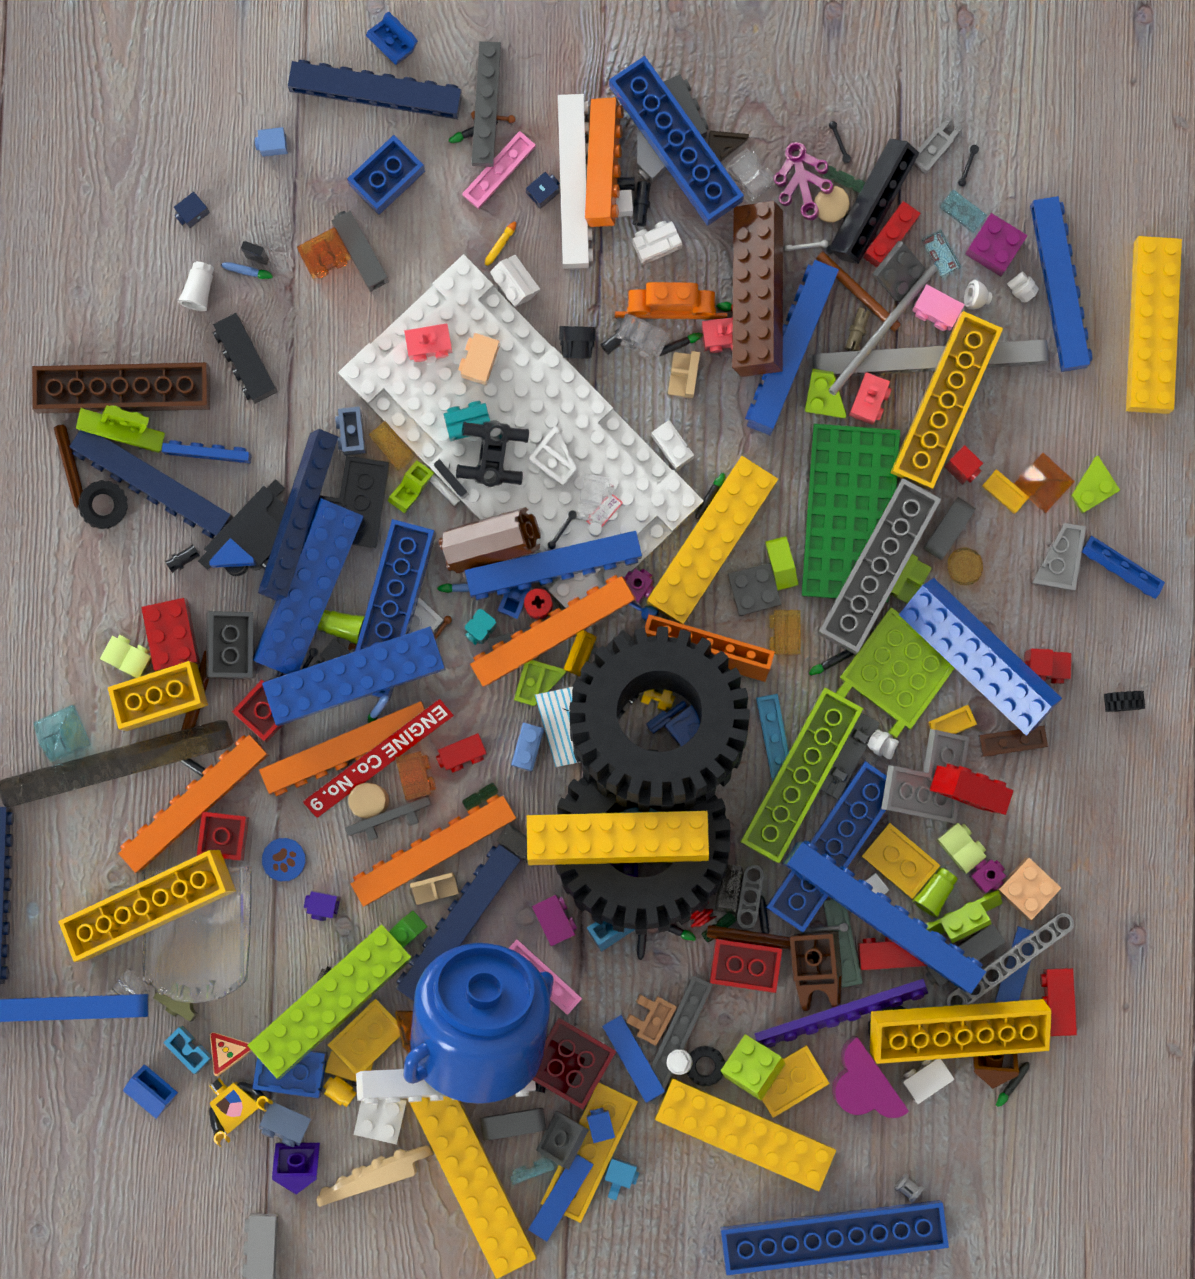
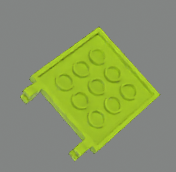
(896, 671)

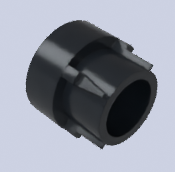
(577, 341)

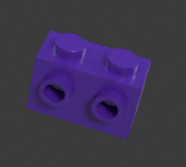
(322, 905)

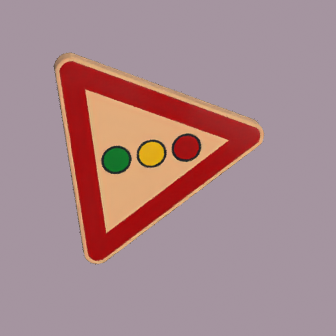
(226, 1052)

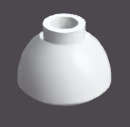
(976, 295)

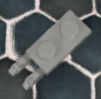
(935, 146)

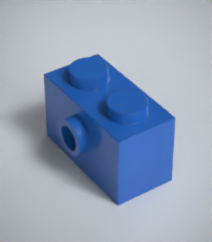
(150, 1091)

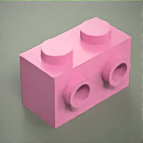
(937, 308)

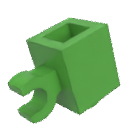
(408, 929)

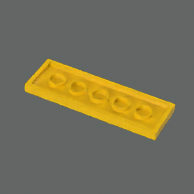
(599, 1153)

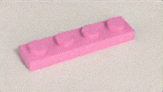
(504, 165)
(562, 994)

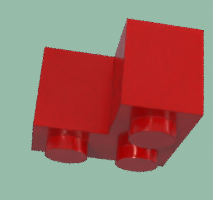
(1049, 664)

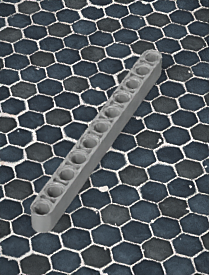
(927, 358)

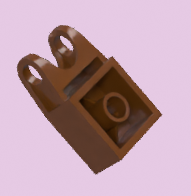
(814, 974)

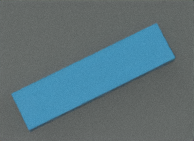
(772, 731)

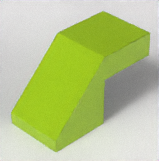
(411, 486)
(782, 563)

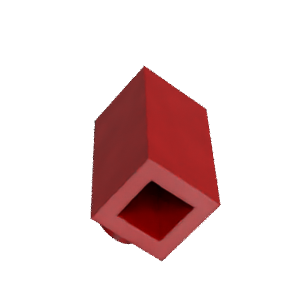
(461, 752)

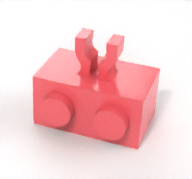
(717, 334)
(428, 342)
(869, 399)

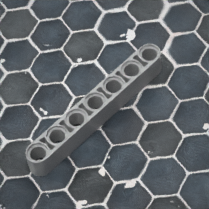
(1020, 959)

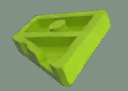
(820, 399)
(1094, 486)
(536, 679)

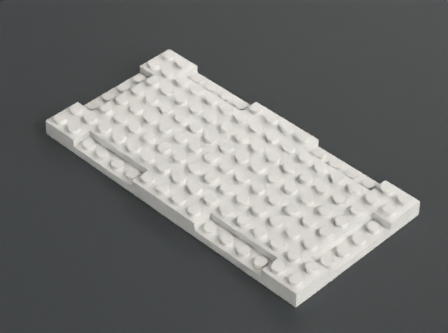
(527, 390)

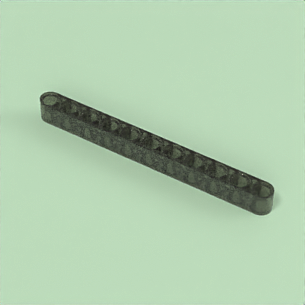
(115, 763)

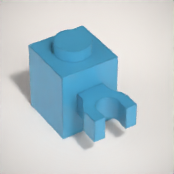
(620, 1174)

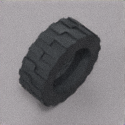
(91, 516)

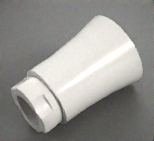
(197, 287)

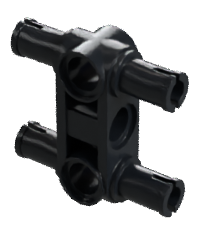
(492, 453)

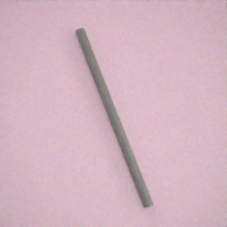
(882, 329)

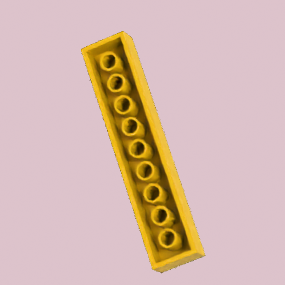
(475, 1184)

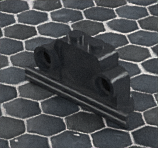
(252, 529)

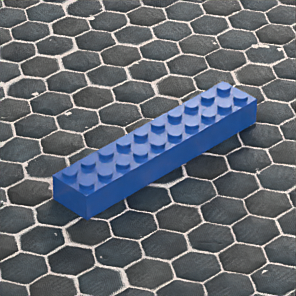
(884, 917)
(834, 1237)

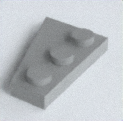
(1063, 559)

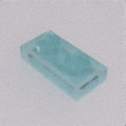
(522, 1173)

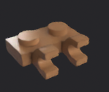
(655, 1021)

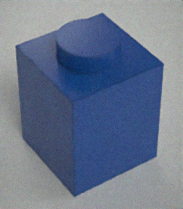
(600, 1125)

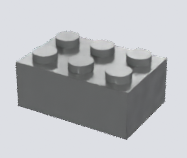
(229, 645)

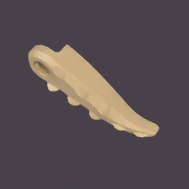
(378, 1174)

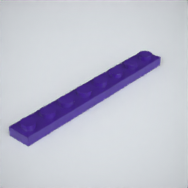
(849, 1011)

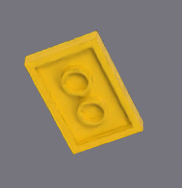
(900, 860)
(366, 1037)
(795, 1082)

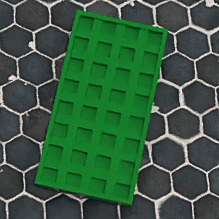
(845, 501)

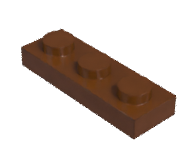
(1012, 741)

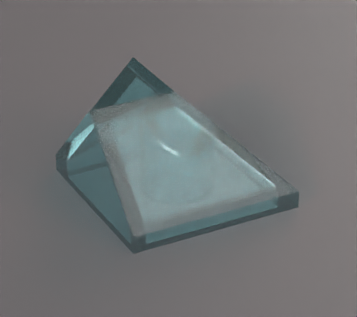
(61, 733)

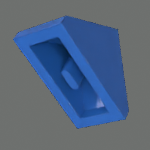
(231, 556)

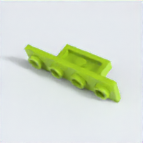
(122, 427)
(968, 918)

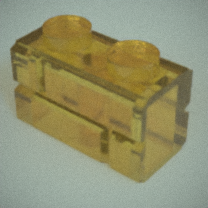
(391, 446)
(786, 632)

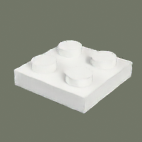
(380, 1120)

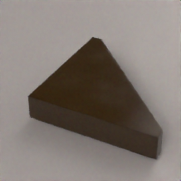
(725, 142)

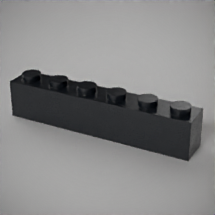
(874, 201)

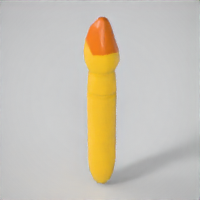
(509, 230)

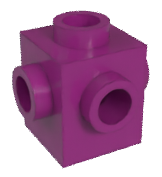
(646, 587)
(980, 877)

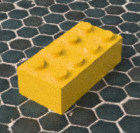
(157, 696)

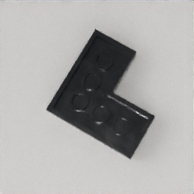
(364, 494)

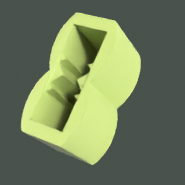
(126, 657)
(961, 847)

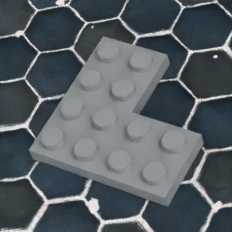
(908, 789)

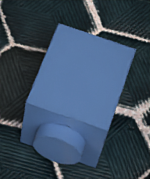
(271, 142)

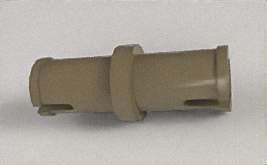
(857, 330)

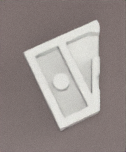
(554, 458)

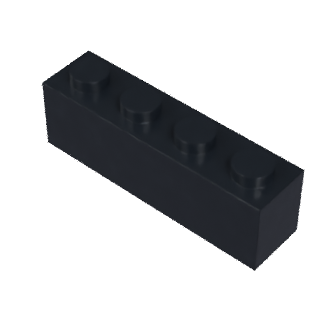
(245, 358)

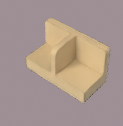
(683, 374)
(434, 888)

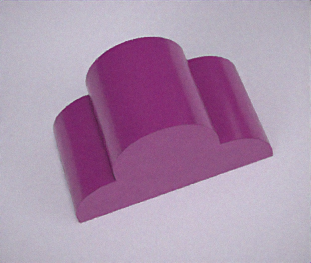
(863, 1085)

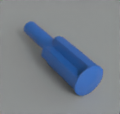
(664, 717)

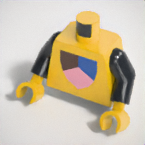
(233, 1106)

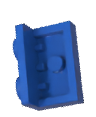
(392, 38)

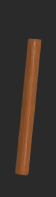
(858, 291)

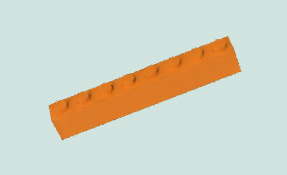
(552, 631)
(334, 752)
(188, 808)
(432, 851)

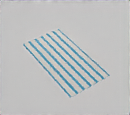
(557, 724)

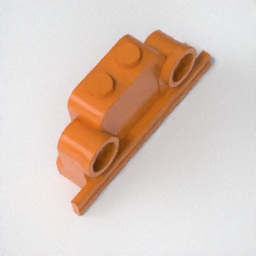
(671, 301)

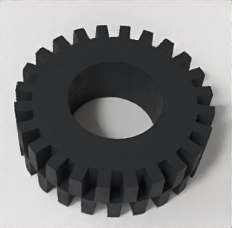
(667, 665)
(651, 900)

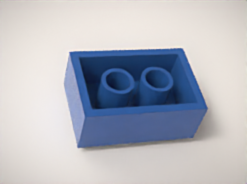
(386, 174)

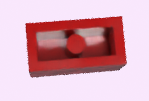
(964, 465)

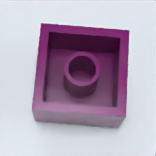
(996, 244)
(554, 919)

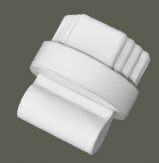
(1023, 287)
(882, 744)
(679, 1062)

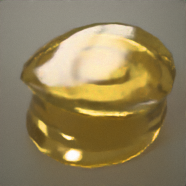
(965, 566)

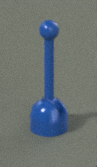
(645, 611)

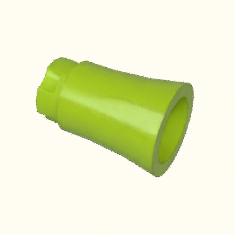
(341, 625)
(935, 892)

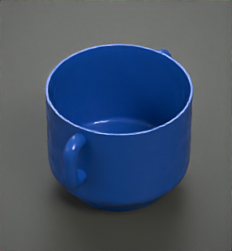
(479, 1023)

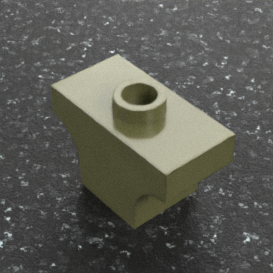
(176, 1007)

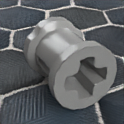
(908, 1188)

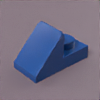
(513, 602)

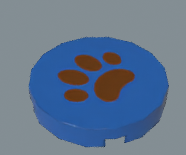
(283, 859)

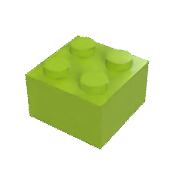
(753, 1067)

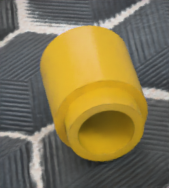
(339, 1091)

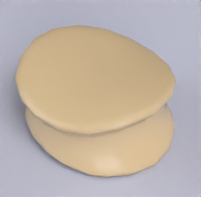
(833, 205)
(368, 800)

